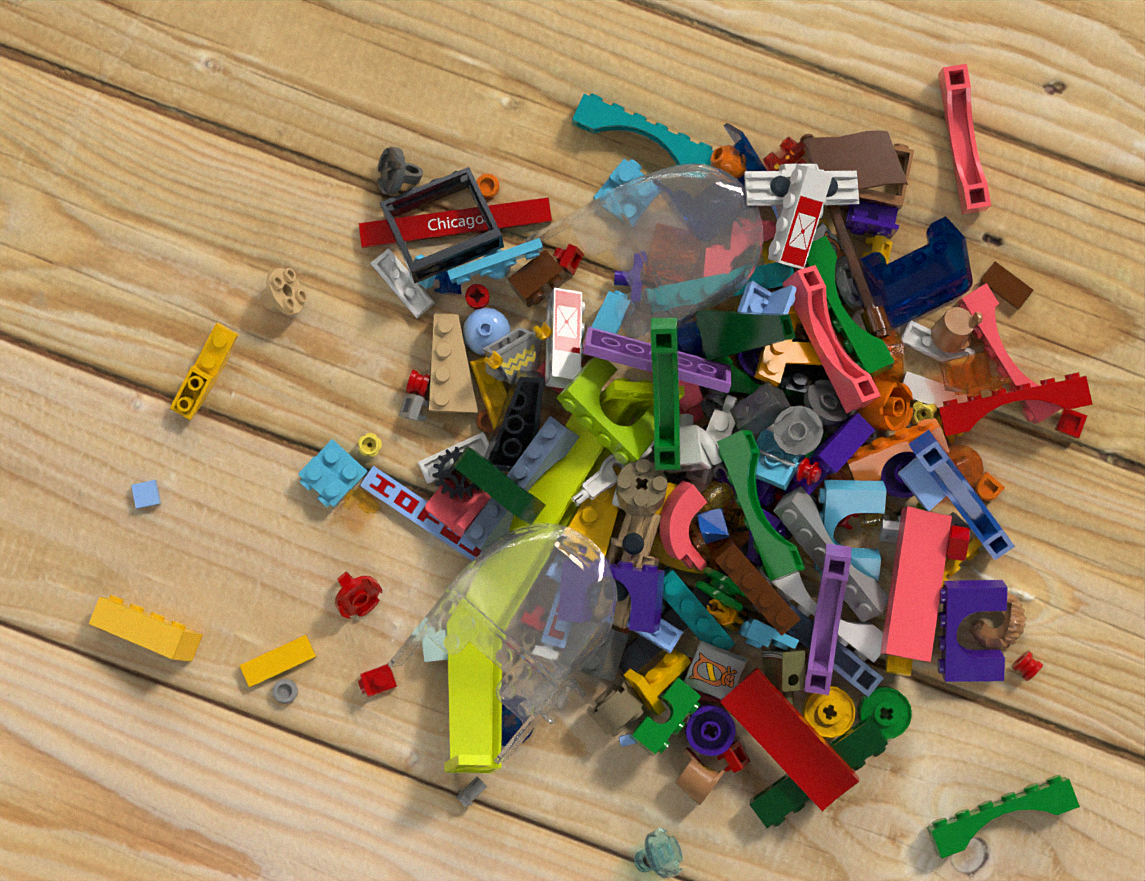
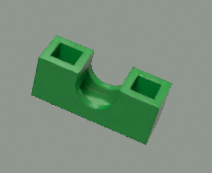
(681, 701)

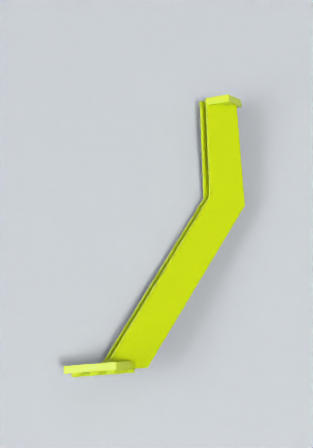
(472, 676)

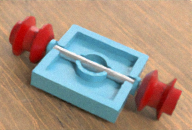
(779, 467)

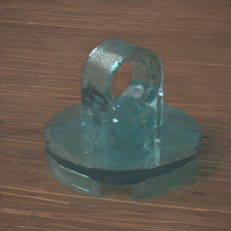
(662, 854)

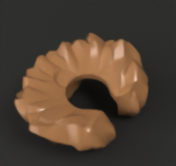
(1009, 631)

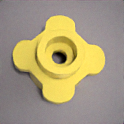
(919, 408)

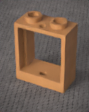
(889, 199)

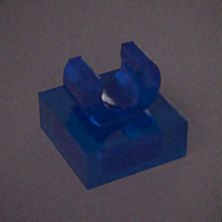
(446, 286)

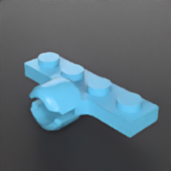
(497, 263)

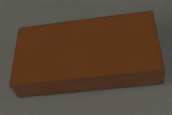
(1006, 285)

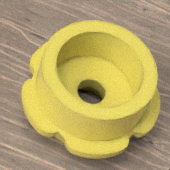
(369, 438)

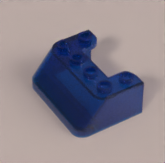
(922, 277)

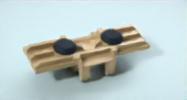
(636, 540)

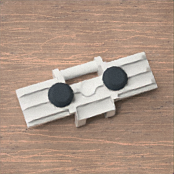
(770, 187)

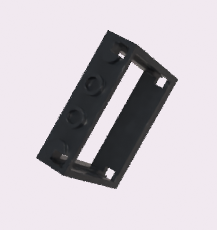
(456, 254)

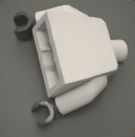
(697, 450)

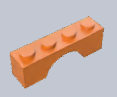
(869, 460)

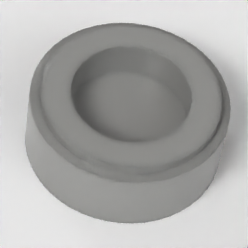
(285, 690)

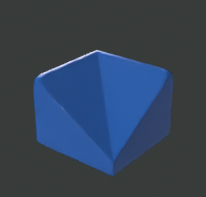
(713, 525)

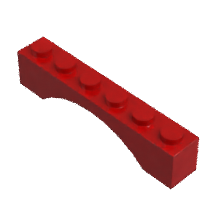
(1067, 394)

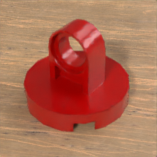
(357, 595)

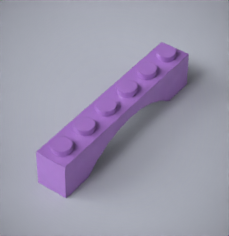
(827, 618)

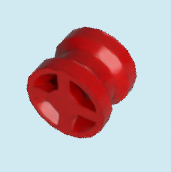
(477, 301)
(418, 383)
(1027, 665)

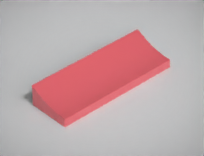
(916, 584)

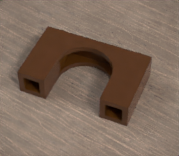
(755, 587)

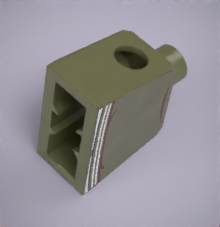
(785, 670)

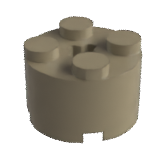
(641, 501)
(616, 708)

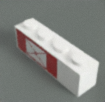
(799, 216)
(564, 345)

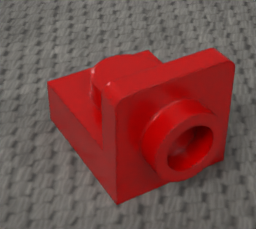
(377, 680)

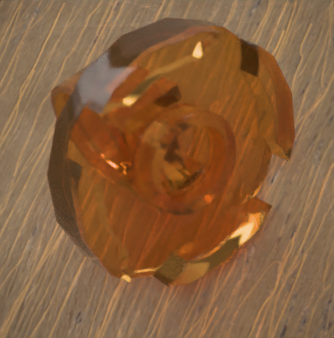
(967, 462)

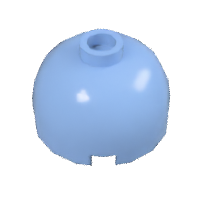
(484, 328)

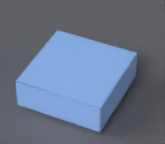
(146, 494)

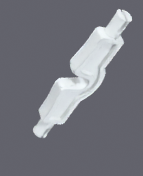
(603, 478)

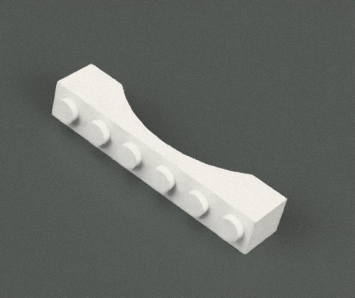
(862, 636)

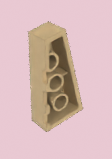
(450, 370)

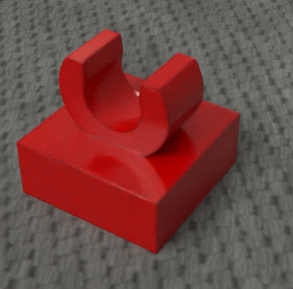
(569, 258)
(735, 757)

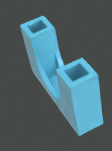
(848, 497)

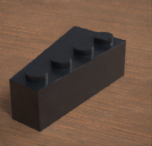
(517, 421)

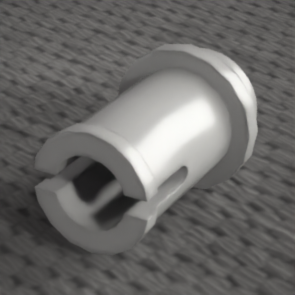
(471, 792)

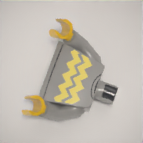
(515, 352)

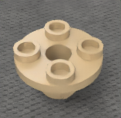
(283, 292)

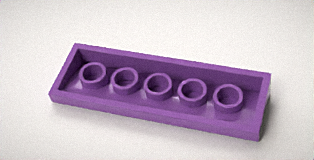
(638, 355)

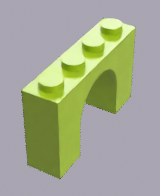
(583, 401)

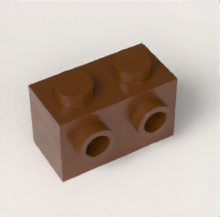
(537, 279)

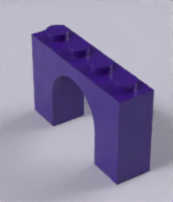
(646, 594)
(960, 600)

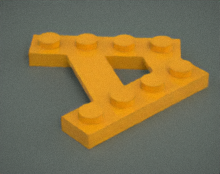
(777, 355)

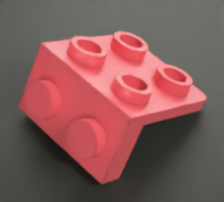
(457, 513)

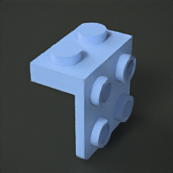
(763, 301)

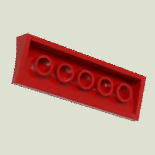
(789, 739)

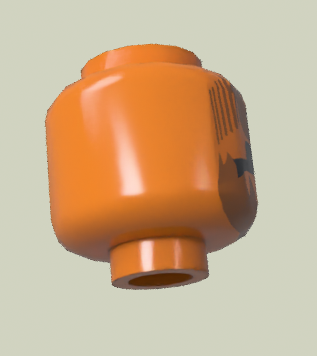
(729, 160)

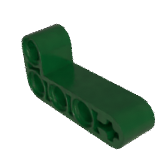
(499, 486)

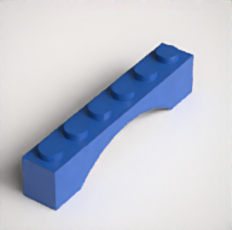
(961, 494)

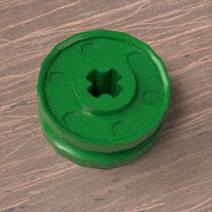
(721, 588)
(899, 711)

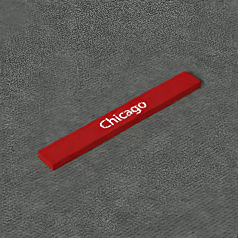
(456, 222)

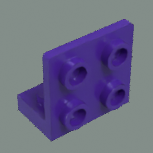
(872, 219)

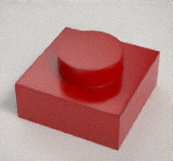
(1071, 423)

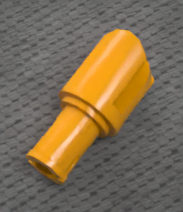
(725, 615)

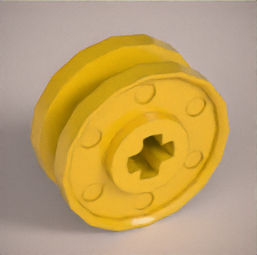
(835, 724)

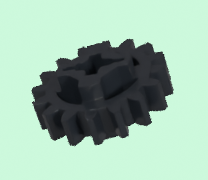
(446, 474)

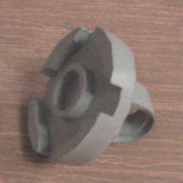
(798, 430)

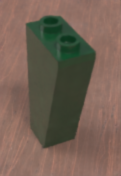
(737, 332)

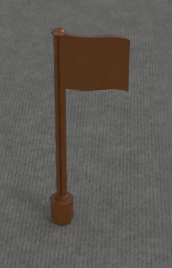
(876, 165)

